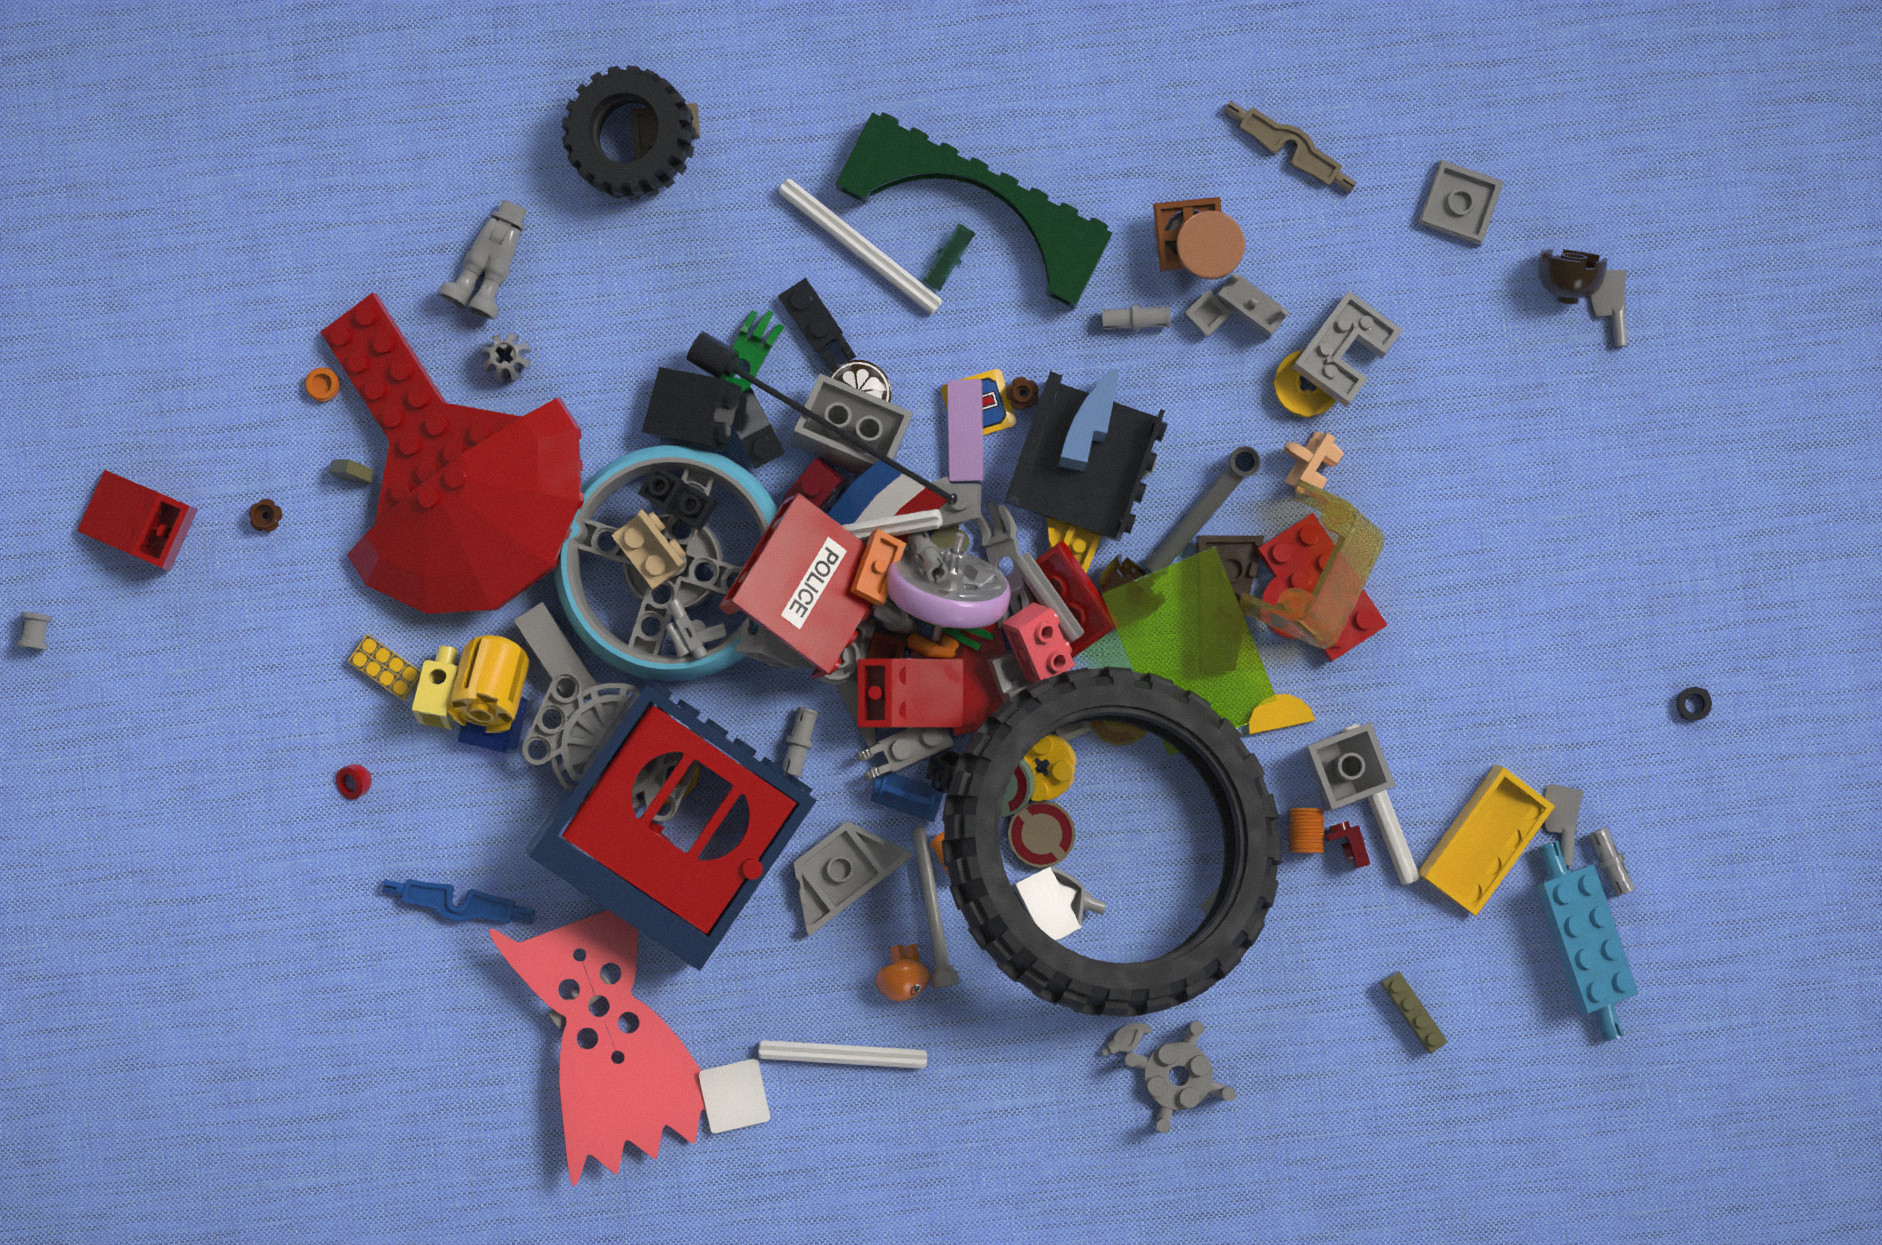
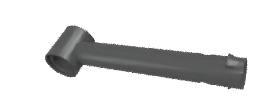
(1202, 511)

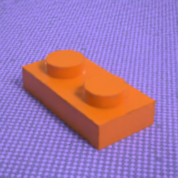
(872, 572)

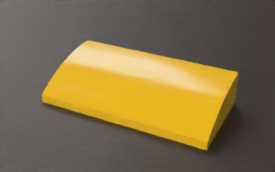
(1486, 839)

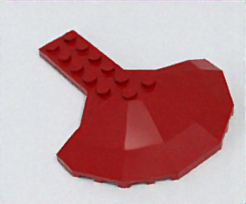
(466, 493)

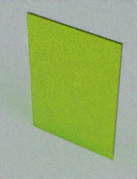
(1193, 634)

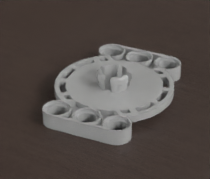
(582, 730)

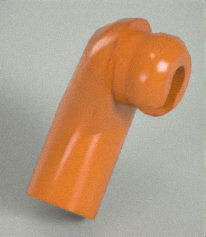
(931, 649)

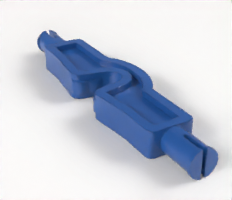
(441, 897)

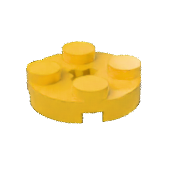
(1292, 398)
(1061, 767)

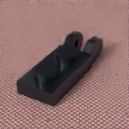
(815, 321)

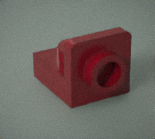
(1354, 848)

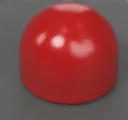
(361, 777)

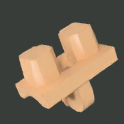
(1318, 449)

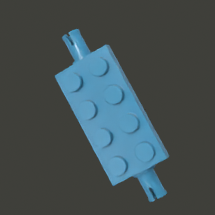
(1586, 939)

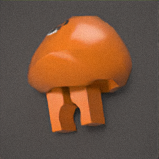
(905, 975)

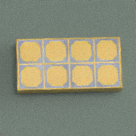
(385, 667)

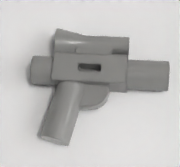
(691, 634)

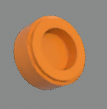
(322, 384)

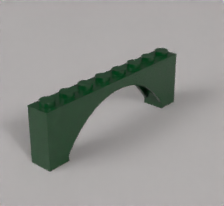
(893, 156)

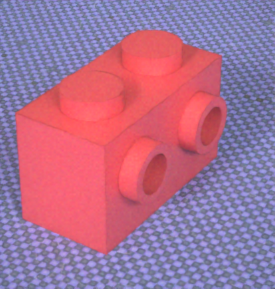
(1038, 642)

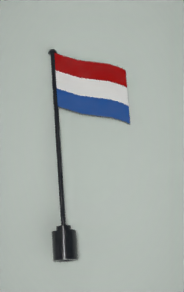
(878, 493)

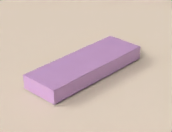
(965, 430)

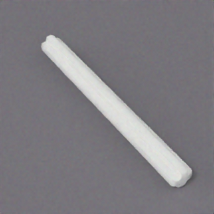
(860, 246)

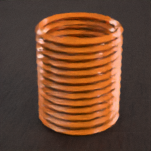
(1306, 830)

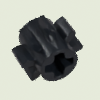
(941, 770)

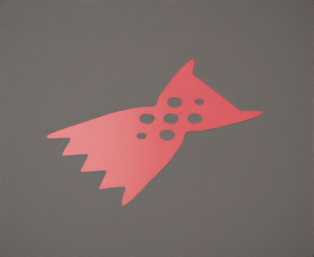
(603, 1099)

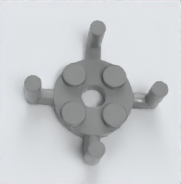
(1199, 1079)

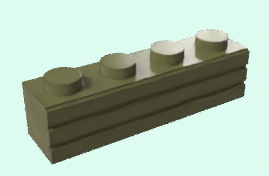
(1413, 1012)

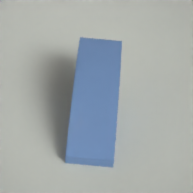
(1089, 423)

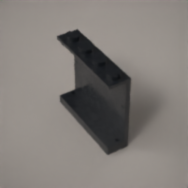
(1111, 483)

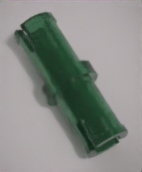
(949, 257)

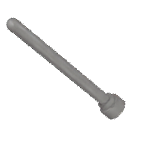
(943, 972)

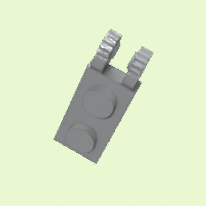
(906, 749)

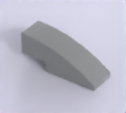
(554, 649)

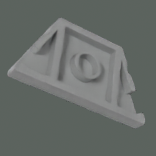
(842, 871)

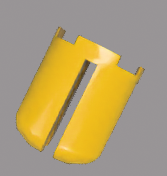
(489, 683)

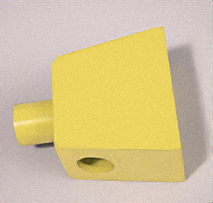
(432, 699)

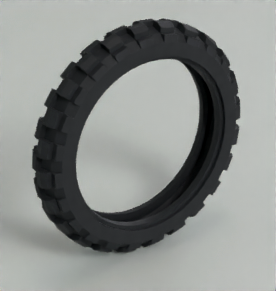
(991, 906)

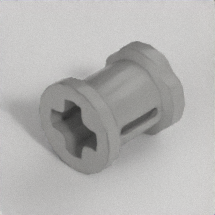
(34, 630)

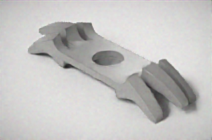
(1003, 543)

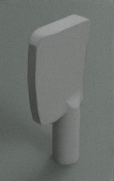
(1611, 302)
(1564, 817)

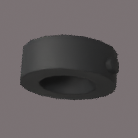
(1681, 707)

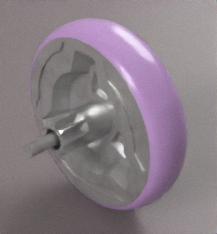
(968, 598)

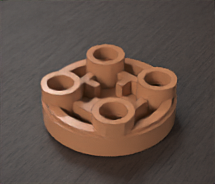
(1210, 245)

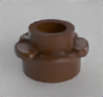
(1021, 402)
(256, 514)

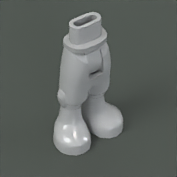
(489, 254)

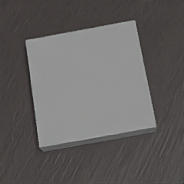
(1460, 202)

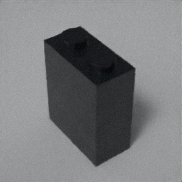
(692, 409)

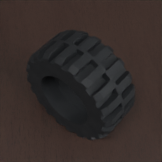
(598, 102)

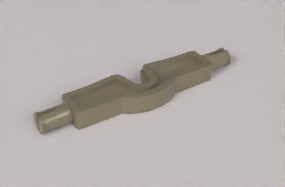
(1305, 158)

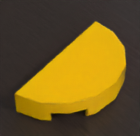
(1280, 713)

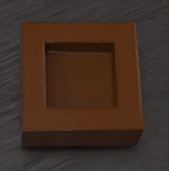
(886, 645)

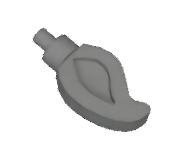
(1126, 1038)

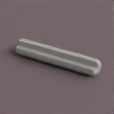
(1048, 596)

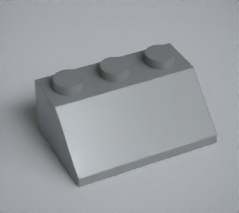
(857, 413)

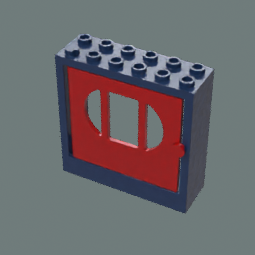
(607, 829)

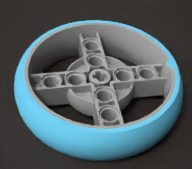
(643, 653)

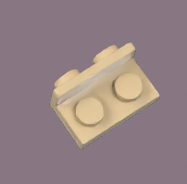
(649, 549)

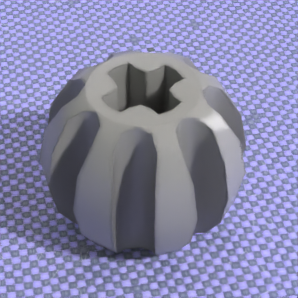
(509, 347)

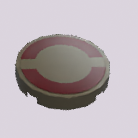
(1041, 834)

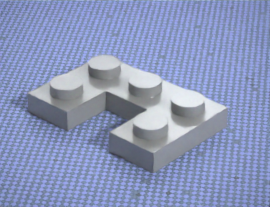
(1322, 358)

